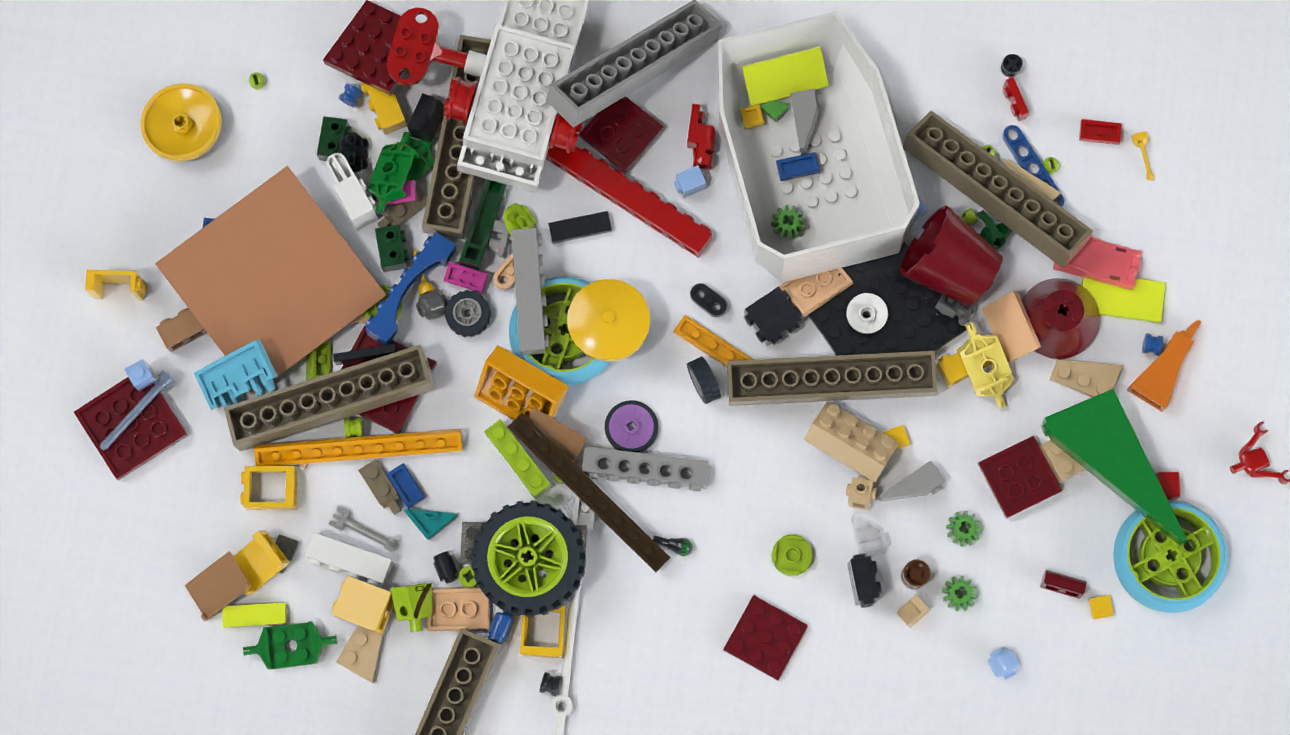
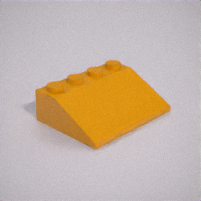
(517, 386)

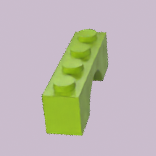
(517, 459)

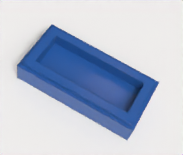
(797, 166)
(405, 486)

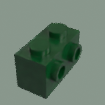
(331, 135)
(391, 248)

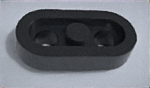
(710, 298)

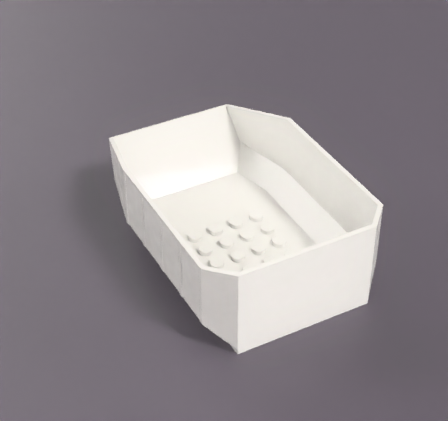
(864, 190)

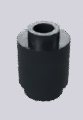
(445, 567)

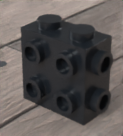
(773, 317)
(863, 580)

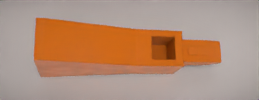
(1158, 380)

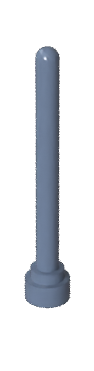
(162, 382)

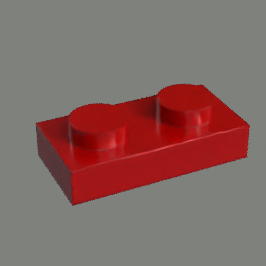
(1017, 105)
(1100, 131)

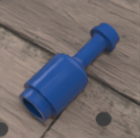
(501, 627)

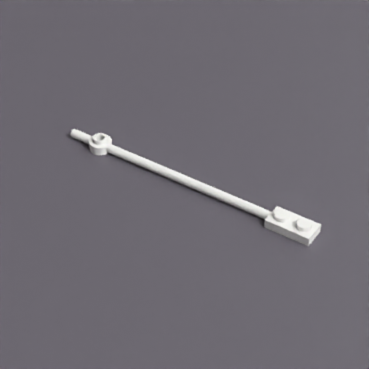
(582, 516)

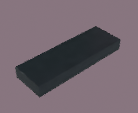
(580, 227)
(363, 354)

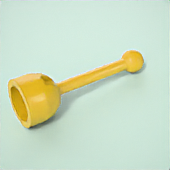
(1140, 140)
(425, 286)

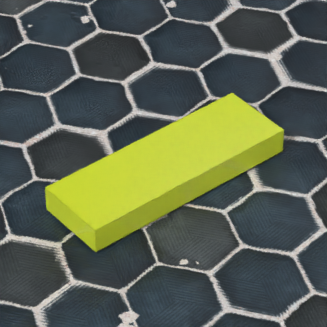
(254, 615)

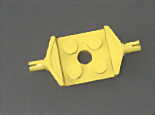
(975, 353)

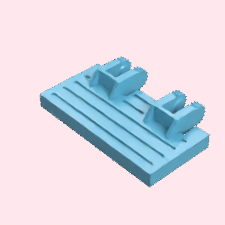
(231, 375)

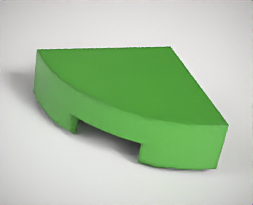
(774, 109)

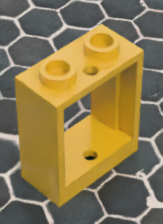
(290, 494)
(544, 651)

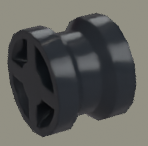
(1011, 61)
(550, 684)

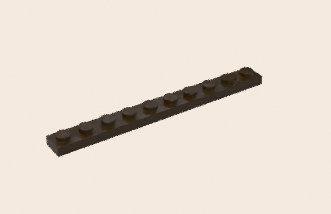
(589, 492)

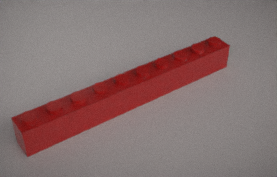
(632, 198)

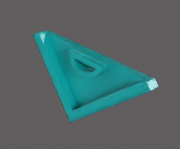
(429, 521)

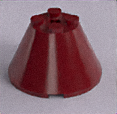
(1071, 330)

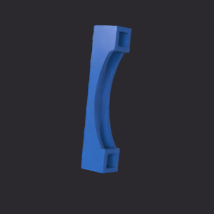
(435, 253)

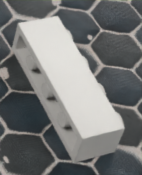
(348, 559)

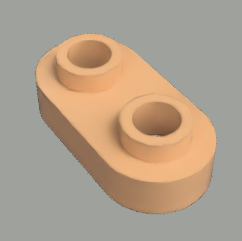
(506, 271)

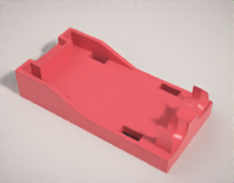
(1104, 260)

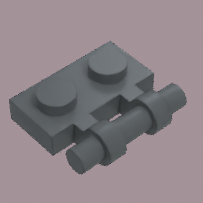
(951, 307)

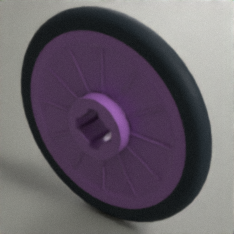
(625, 414)

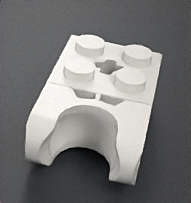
(352, 192)

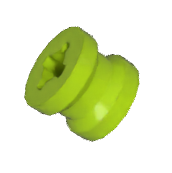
(353, 427)
(470, 577)

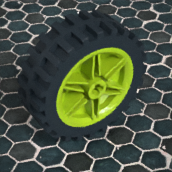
(535, 594)

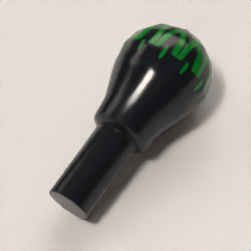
(680, 546)

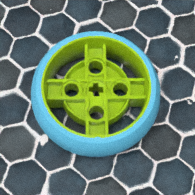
(557, 317)
(1189, 589)

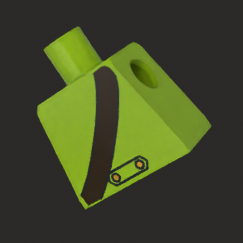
(413, 603)

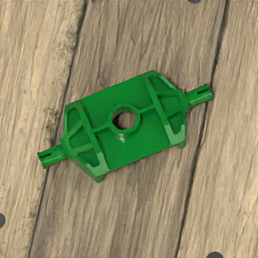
(421, 165)
(389, 185)
(273, 643)

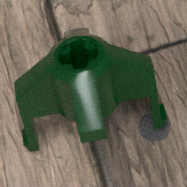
(994, 234)

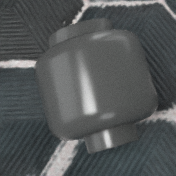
(431, 305)

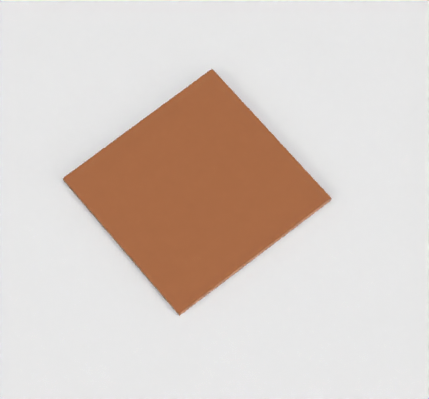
(271, 274)

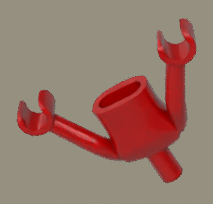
(1256, 459)

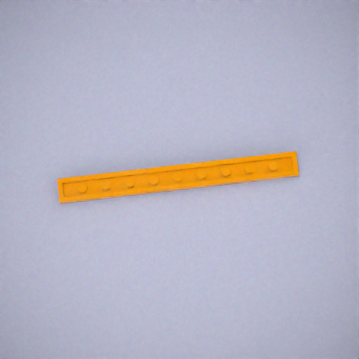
(358, 448)

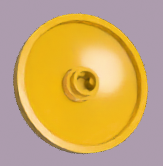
(181, 122)
(608, 320)

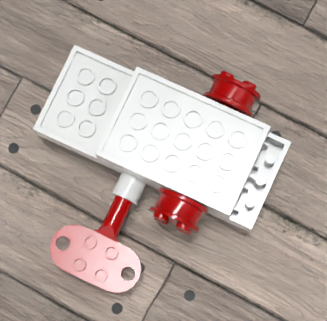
(508, 111)

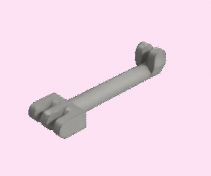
(389, 544)

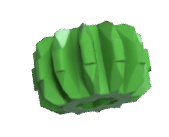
(788, 215)
(970, 533)
(965, 599)

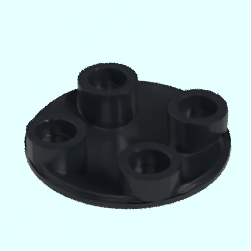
(355, 151)

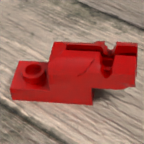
(701, 139)

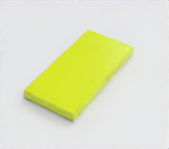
(784, 75)
(1139, 304)

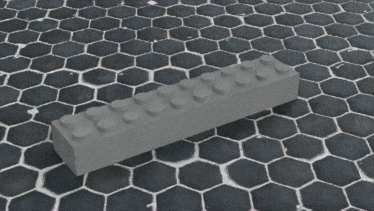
(633, 63)

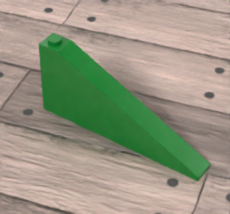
(1105, 445)

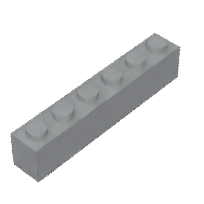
(528, 291)

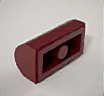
(1063, 584)

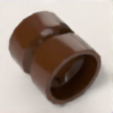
(915, 574)

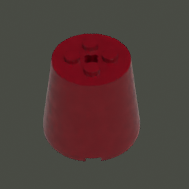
(951, 258)

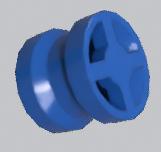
(350, 95)
(1152, 344)

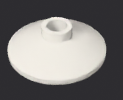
(867, 303)

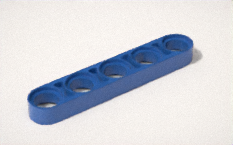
(1031, 158)

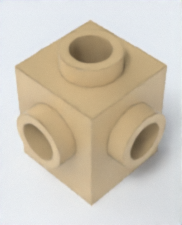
(861, 493)

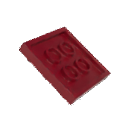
(621, 133)
(1019, 477)
(765, 637)

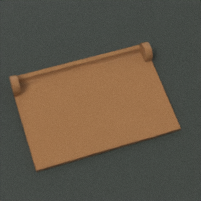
(563, 437)
(218, 586)

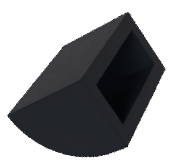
(426, 118)

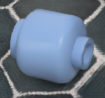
(1003, 663)

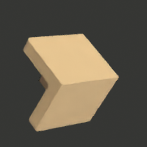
(913, 611)

